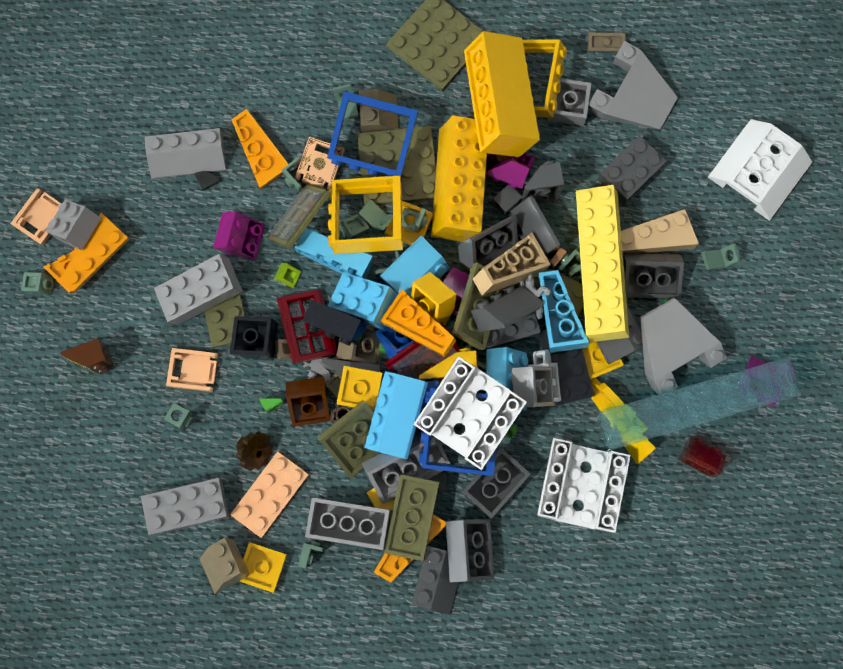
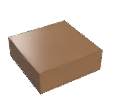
(557, 258)

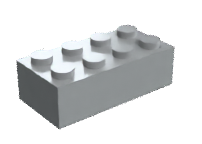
(198, 289)
(185, 506)
(348, 523)

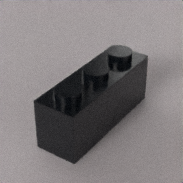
(334, 323)

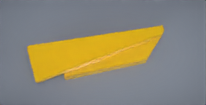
(607, 399)

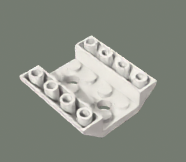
(752, 156)
(484, 420)
(598, 490)

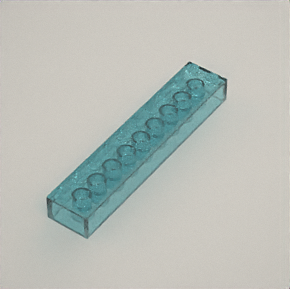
(698, 404)

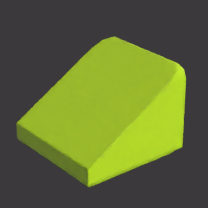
(287, 275)

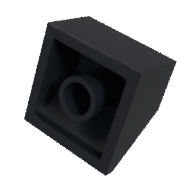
(254, 337)

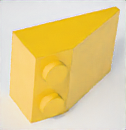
(434, 297)
(440, 370)

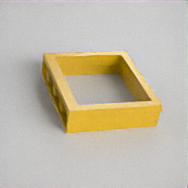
(557, 70)
(365, 186)

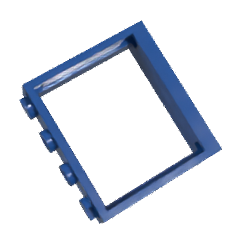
(380, 105)
(425, 454)

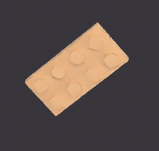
(269, 494)

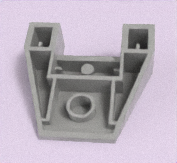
(643, 96)
(672, 339)

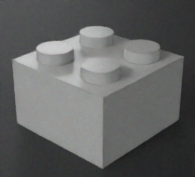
(572, 102)
(73, 224)
(534, 385)

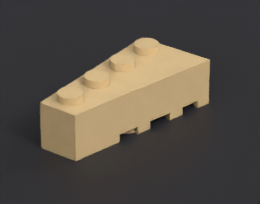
(659, 235)
(512, 266)

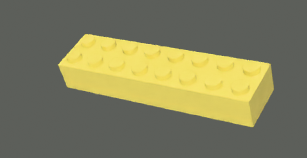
(602, 264)

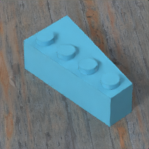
(317, 248)
(561, 320)

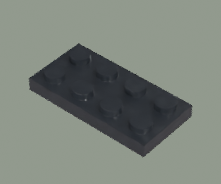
(572, 372)

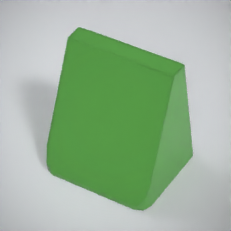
(271, 404)

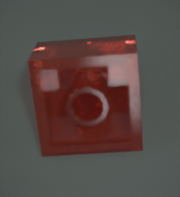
(702, 457)

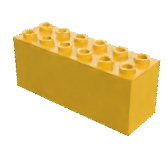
(501, 94)
(458, 181)

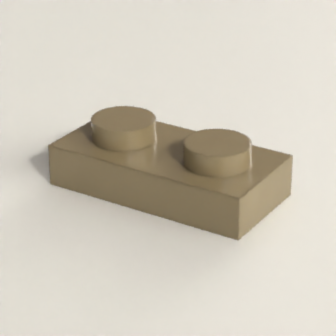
(604, 42)

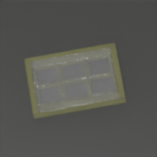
(298, 216)

